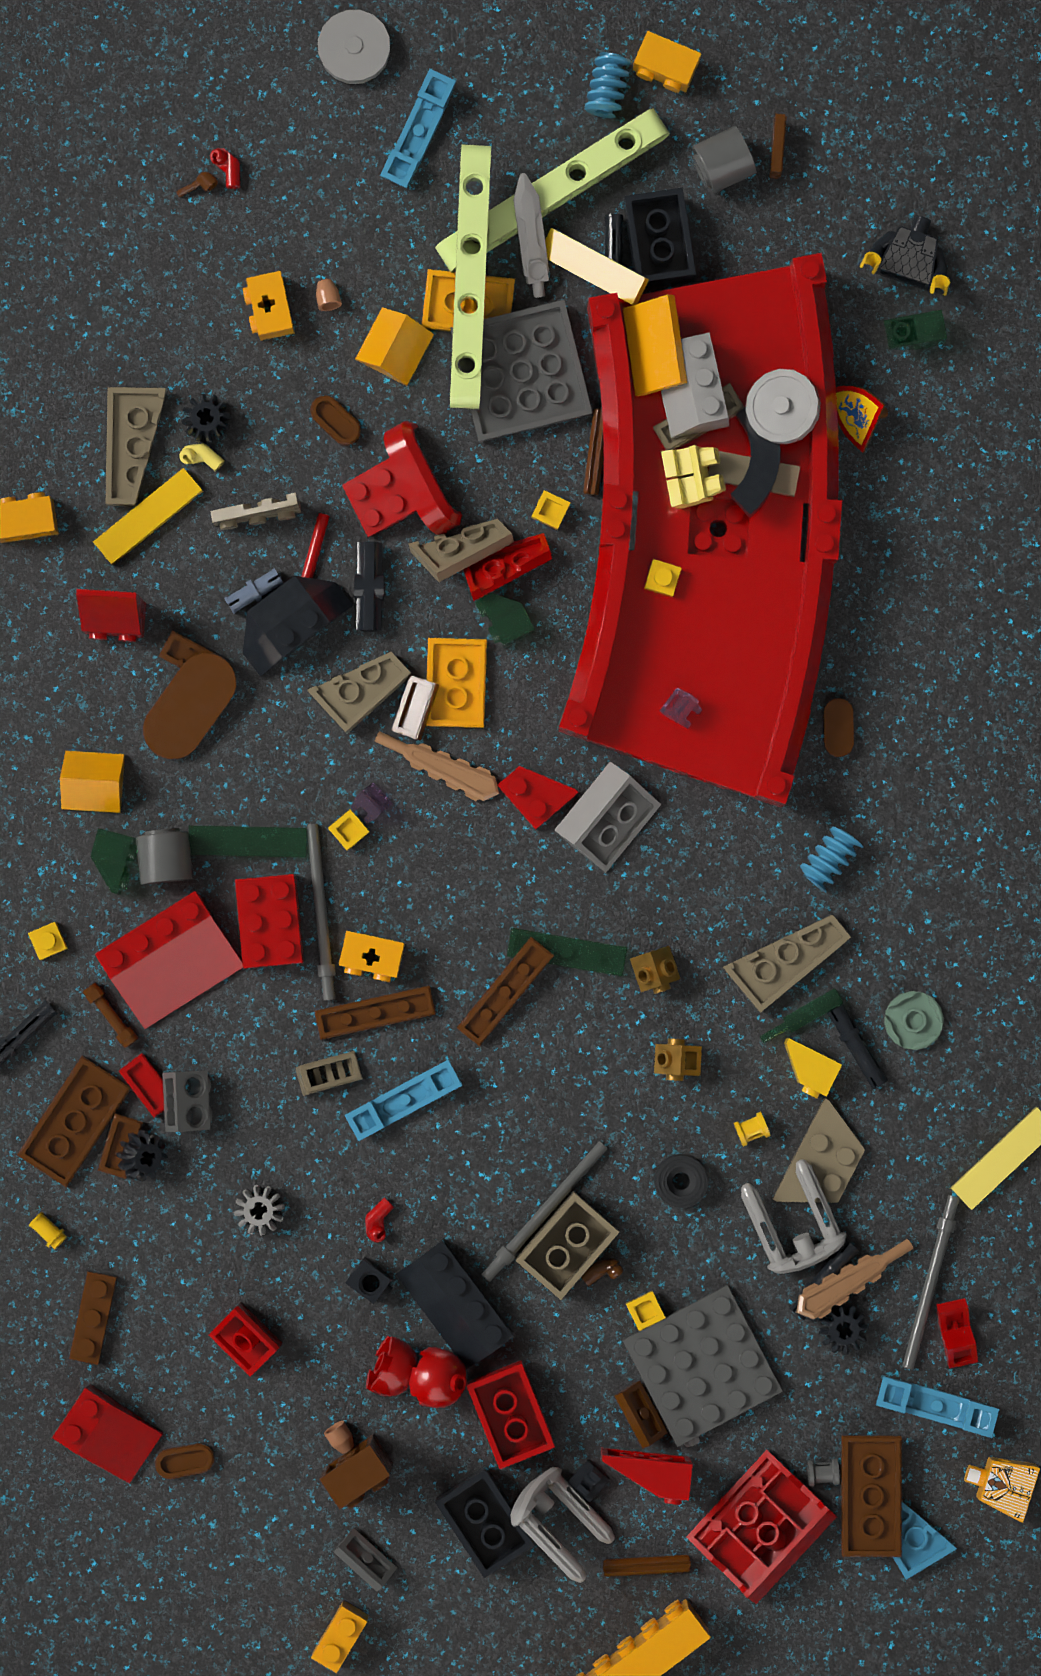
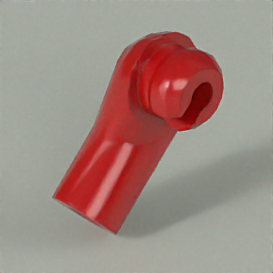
(229, 164)
(375, 1220)

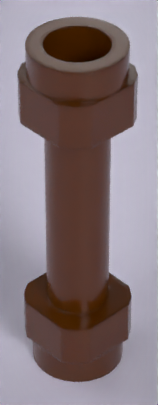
(95, 995)

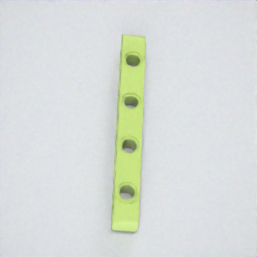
(558, 187)
(470, 276)

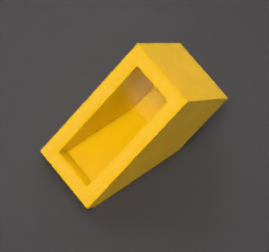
(811, 1068)

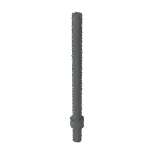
(326, 969)
(946, 1226)
(506, 1254)

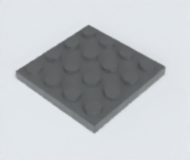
(528, 373)
(702, 1366)

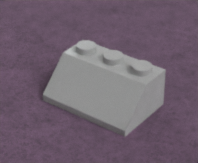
(699, 402)
(608, 817)

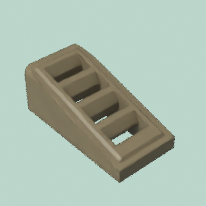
(331, 1082)

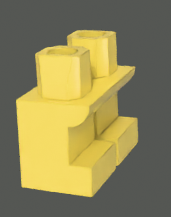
(690, 475)

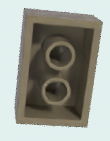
(567, 1245)

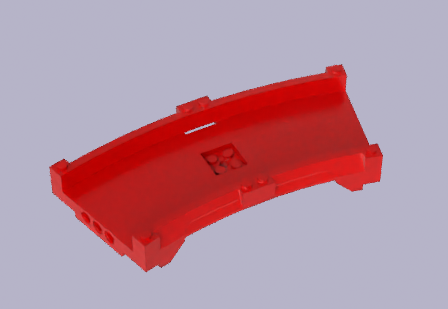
(744, 608)

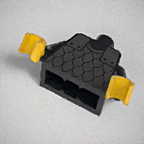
(910, 257)

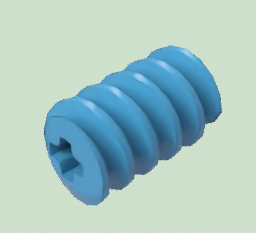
(606, 84)
(830, 857)

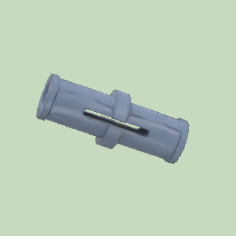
(253, 591)

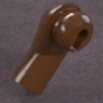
(600, 1268)

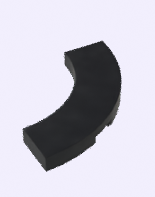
(761, 472)

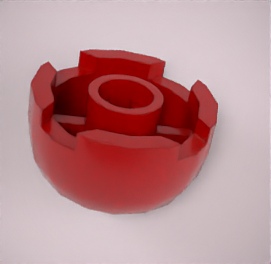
(392, 1368)
(438, 1378)

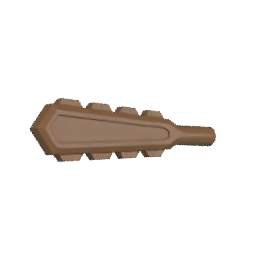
(458, 774)
(835, 1289)

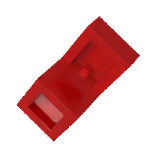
(957, 1333)

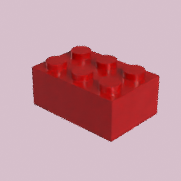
(269, 921)
(510, 1414)

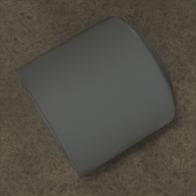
(723, 160)
(164, 856)

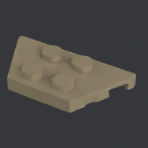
(830, 1151)

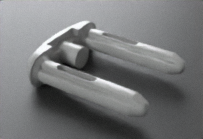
(808, 1253)
(534, 1496)

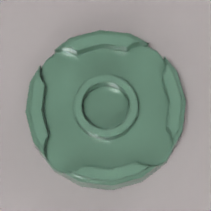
(913, 1020)

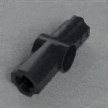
(369, 587)

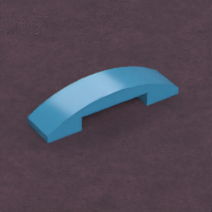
(419, 129)
(403, 1100)
(937, 1406)

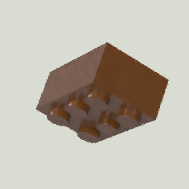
(356, 1472)

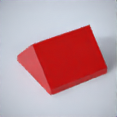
(245, 1339)

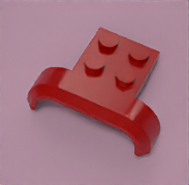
(400, 488)

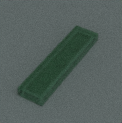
(248, 841)
(573, 952)

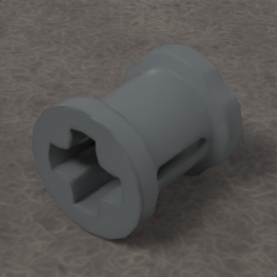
(823, 1472)

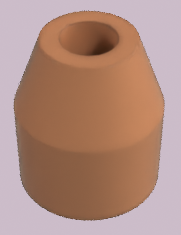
(327, 295)
(340, 1437)

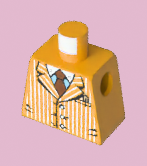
(1005, 1485)

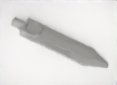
(531, 235)

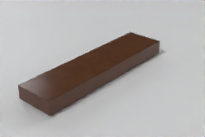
(505, 991)
(375, 1012)

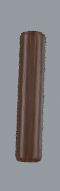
(595, 455)
(646, 1565)

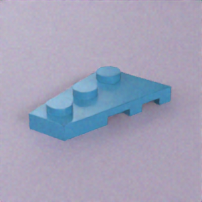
(920, 1544)

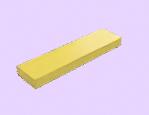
(1000, 1160)

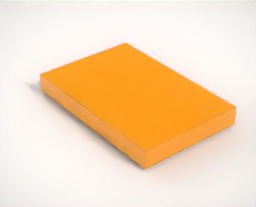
(440, 293)
(655, 345)
(461, 677)

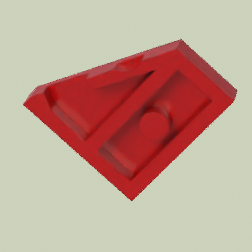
(535, 795)

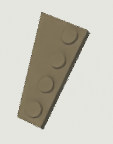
(131, 431)
(780, 965)

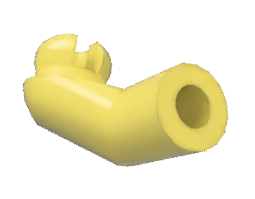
(201, 453)

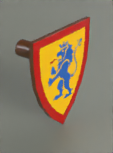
(858, 414)

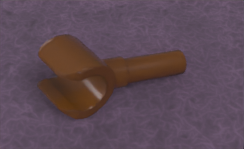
(204, 179)

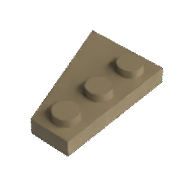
(229, 517)
(455, 553)
(358, 692)

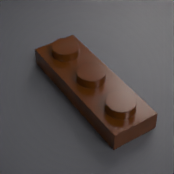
(93, 1317)

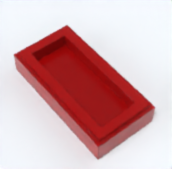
(145, 1083)

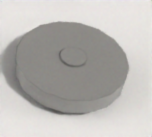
(354, 46)
(783, 406)

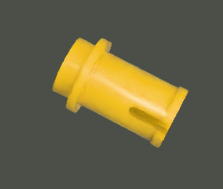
(48, 1231)

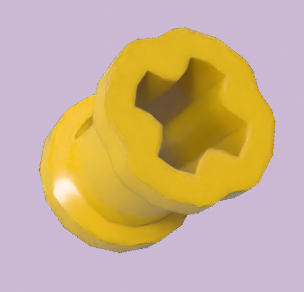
(752, 1129)

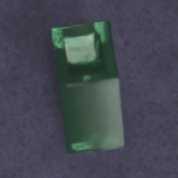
(916, 331)
(507, 618)
(112, 856)

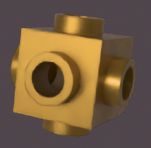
(655, 970)
(671, 1059)

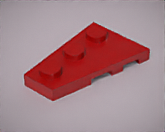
(507, 565)

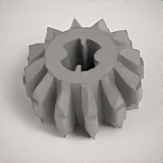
(252, 1203)

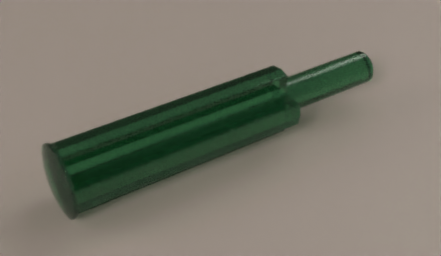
(805, 1014)

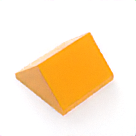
(395, 345)
(92, 781)

